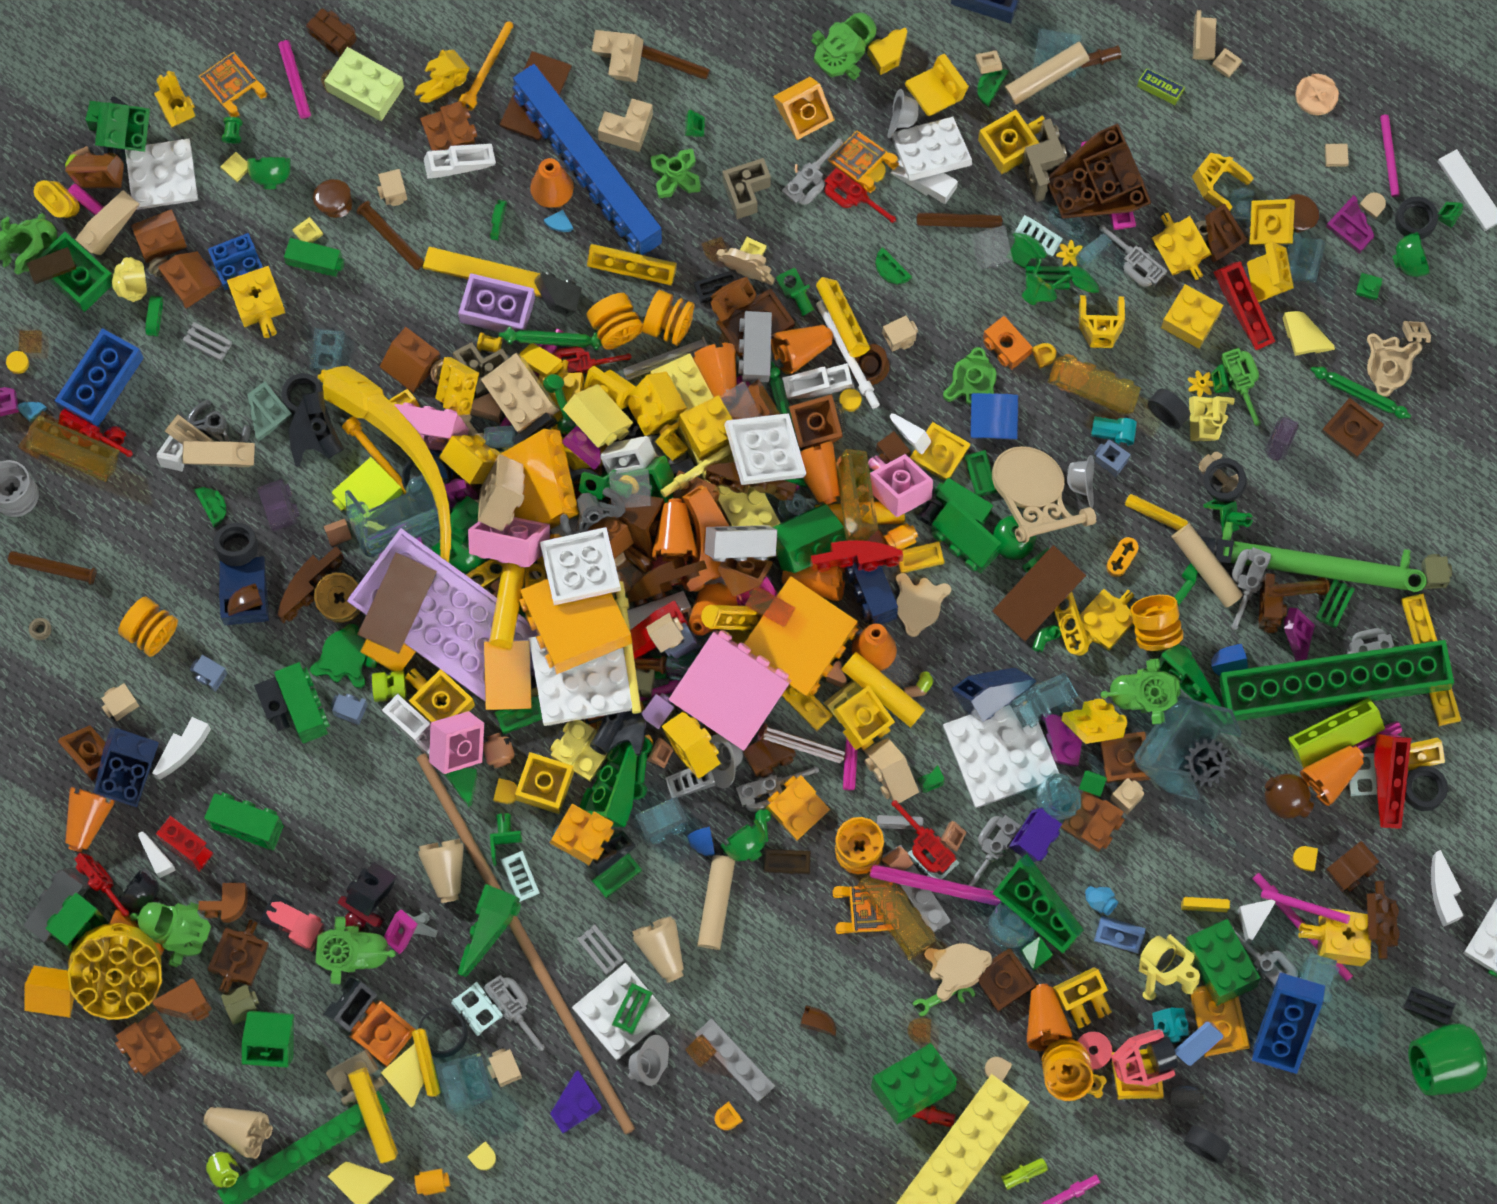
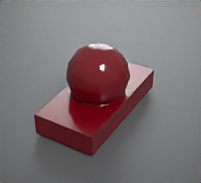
(356, 918)

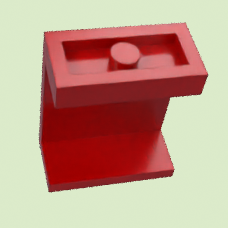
(184, 843)

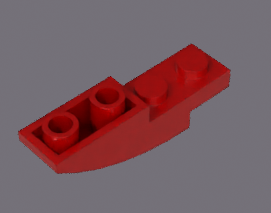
(866, 554)

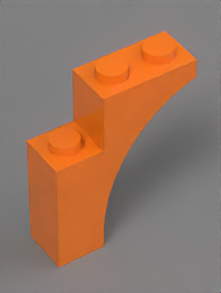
(704, 514)

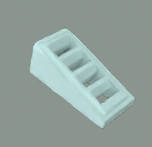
(1033, 225)
(520, 855)

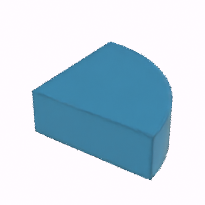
(559, 222)
(31, 410)

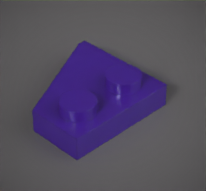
(574, 1104)

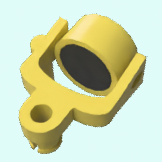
(1156, 959)

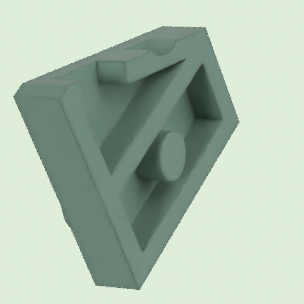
(266, 410)

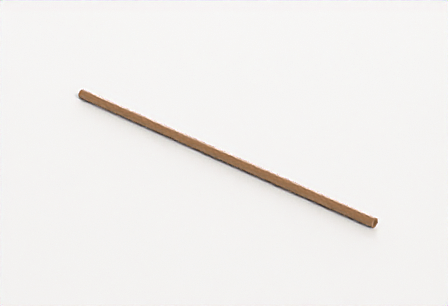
(528, 948)

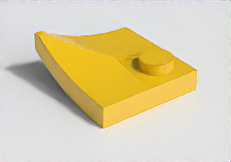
(1132, 1091)

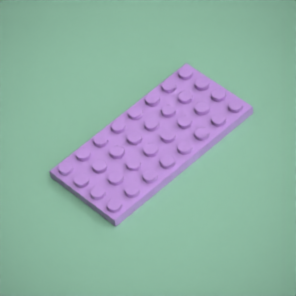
(452, 618)

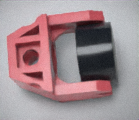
(282, 916)
(1160, 1053)

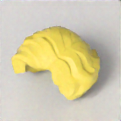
(129, 279)

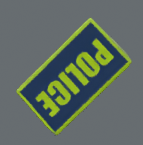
(1160, 86)

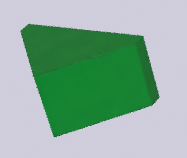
(464, 782)

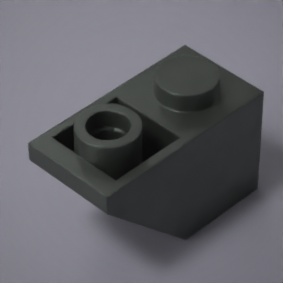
(558, 294)

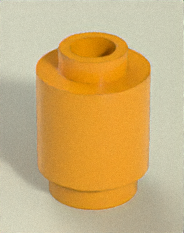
(901, 536)
(432, 1182)

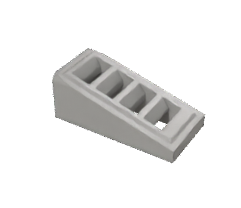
(710, 782)

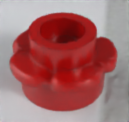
(115, 433)

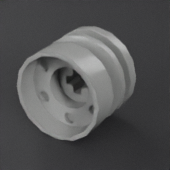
(16, 477)

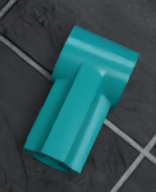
(1118, 430)

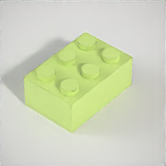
(364, 84)

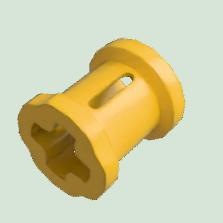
(489, 343)

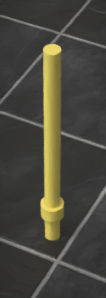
(681, 480)
(623, 604)

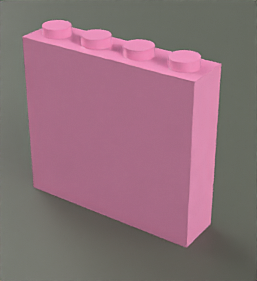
(730, 689)

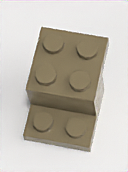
(1043, 159)

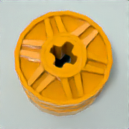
(665, 316)
(615, 320)
(1157, 622)
(147, 626)
(859, 833)
(1067, 1070)

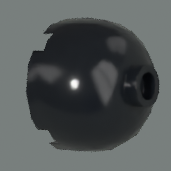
(140, 891)

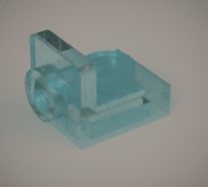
(1241, 200)

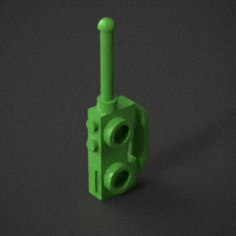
(1240, 381)

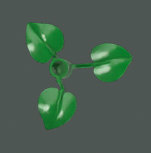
(1036, 288)

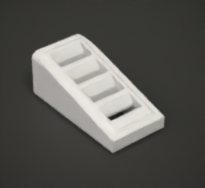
(914, 435)
(159, 861)

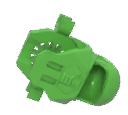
(844, 45)
(26, 239)
(1146, 691)
(174, 928)
(350, 950)

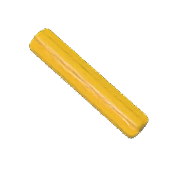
(1155, 512)
(426, 1062)

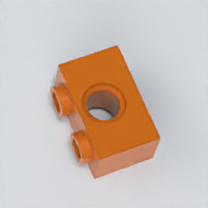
(1005, 331)

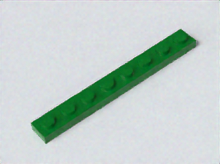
(296, 1155)

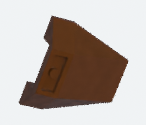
(1099, 178)

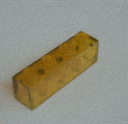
(1094, 384)
(72, 448)
(856, 495)
(898, 915)

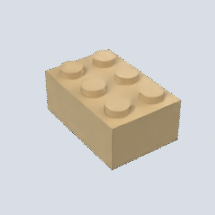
(519, 392)
(501, 493)

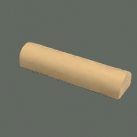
(1047, 73)
(1207, 565)
(716, 902)

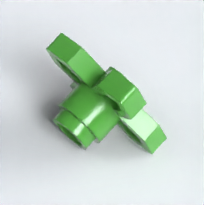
(675, 173)

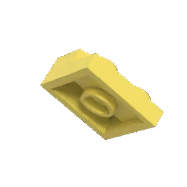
(576, 750)

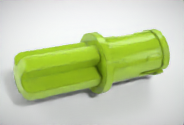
(1024, 1173)

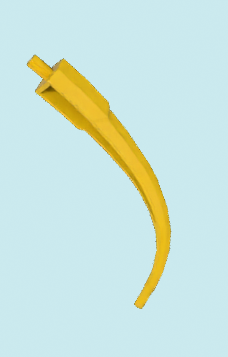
(366, 400)

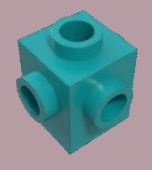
(1172, 1023)

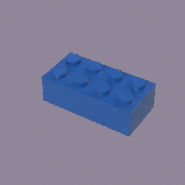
(99, 377)
(1288, 1023)

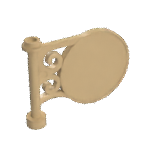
(1034, 482)

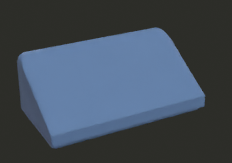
(1119, 934)
(1199, 1043)

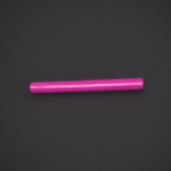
(1390, 158)
(1305, 906)

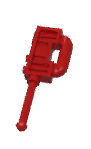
(854, 190)
(582, 362)
(86, 428)
(928, 840)
(98, 878)

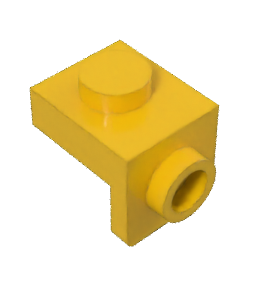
(670, 442)

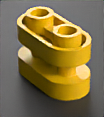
(56, 199)

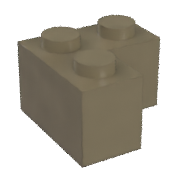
(743, 182)
(472, 358)

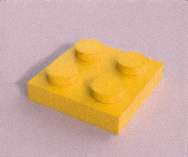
(1272, 222)
(942, 454)

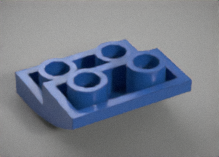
(234, 258)
(994, 416)

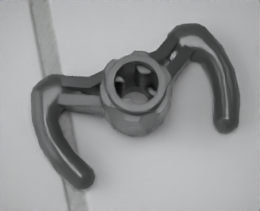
(214, 423)
(593, 511)

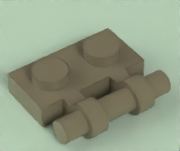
(339, 1074)

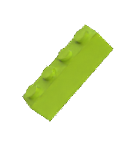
(1337, 732)

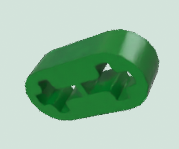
(154, 315)

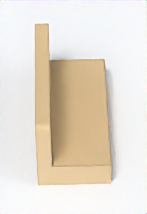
(1204, 37)

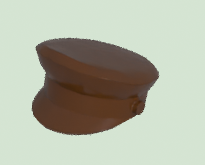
(333, 198)
(1305, 213)
(874, 364)

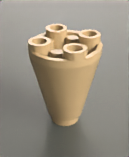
(444, 868)
(661, 947)
(240, 1129)

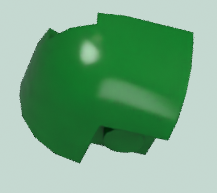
(460, 556)

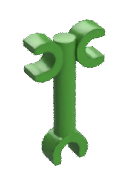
(930, 1002)

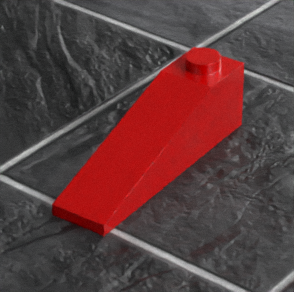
(1244, 303)
(640, 638)
(1391, 771)

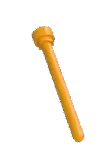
(470, 97)
(353, 427)

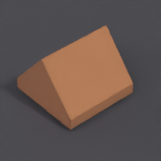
(337, 532)
(837, 676)
(660, 753)
(953, 836)
(898, 859)

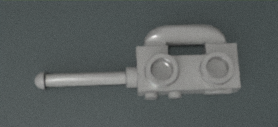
(809, 174)
(1138, 258)
(1250, 581)
(1383, 641)
(765, 786)
(1000, 843)
(1266, 965)
(508, 1005)

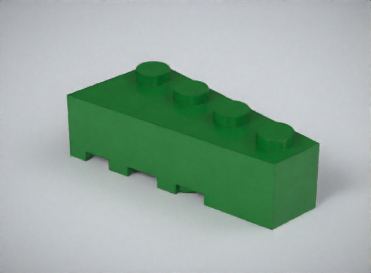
(1038, 904)

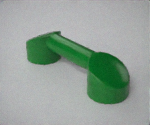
(553, 384)
(1190, 576)
(640, 788)

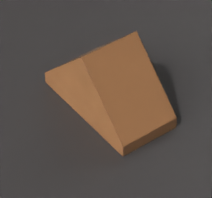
(487, 408)

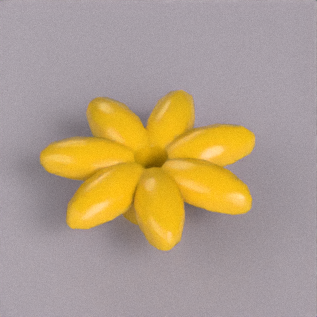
(1067, 255)
(1201, 387)

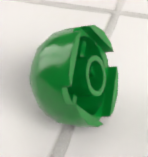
(269, 171)
(1411, 256)
(1010, 546)
(745, 843)

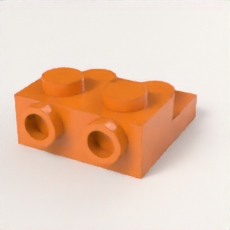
(382, 1032)

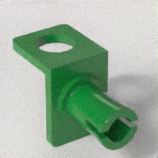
(797, 291)
(601, 483)
(1229, 513)
(504, 836)

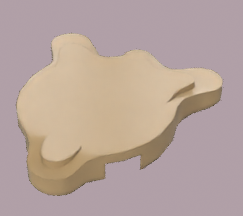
(746, 264)
(1389, 363)
(919, 603)
(957, 967)

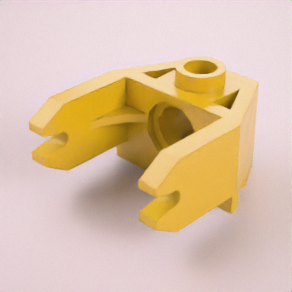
(446, 74)
(172, 96)
(1209, 173)
(1090, 325)

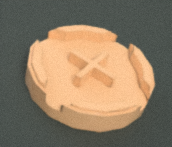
(1317, 94)

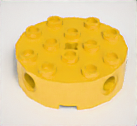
(109, 950)

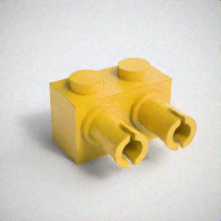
(1080, 989)

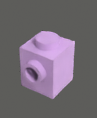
(657, 710)

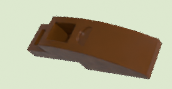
(727, 475)
(662, 579)
(301, 590)

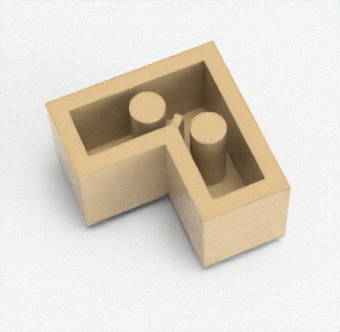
(623, 50)
(627, 130)
(892, 770)

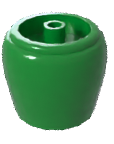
(1448, 1060)

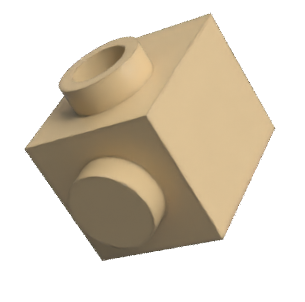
(392, 188)
(900, 333)
(666, 632)
(119, 702)
(1127, 795)
(504, 1067)

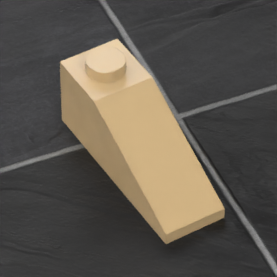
(107, 223)
(218, 453)

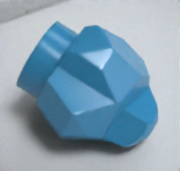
(1101, 899)

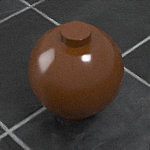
(1288, 796)

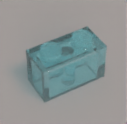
(661, 821)

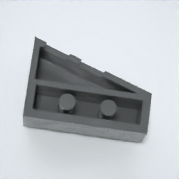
(64, 884)

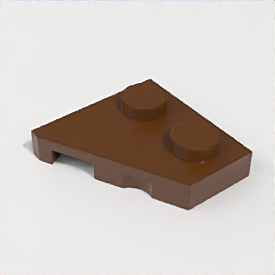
(1223, 232)

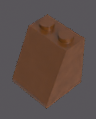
(643, 524)

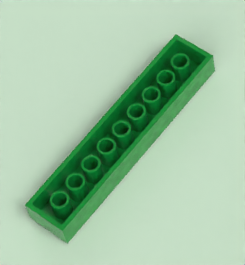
(1337, 680)

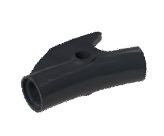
(306, 435)
(618, 729)

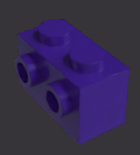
(1036, 835)

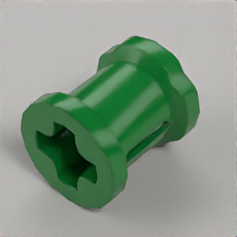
(232, 130)

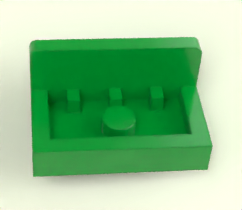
(463, 518)

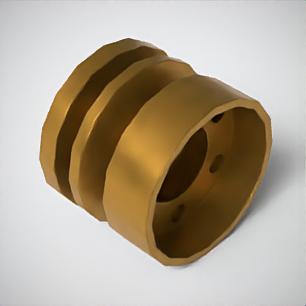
(325, 597)

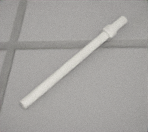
(864, 386)

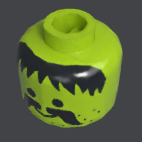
(223, 1169)

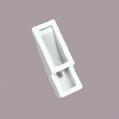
(458, 160)
(938, 186)
(818, 382)
(409, 722)
(181, 748)
(1444, 890)

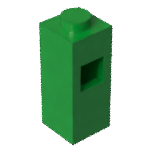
(313, 257)
(970, 502)

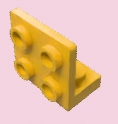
(938, 86)
(1270, 272)
(612, 383)

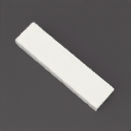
(1469, 189)

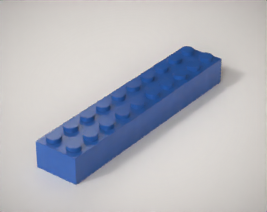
(587, 161)

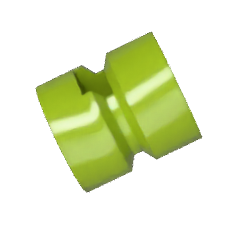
(381, 684)

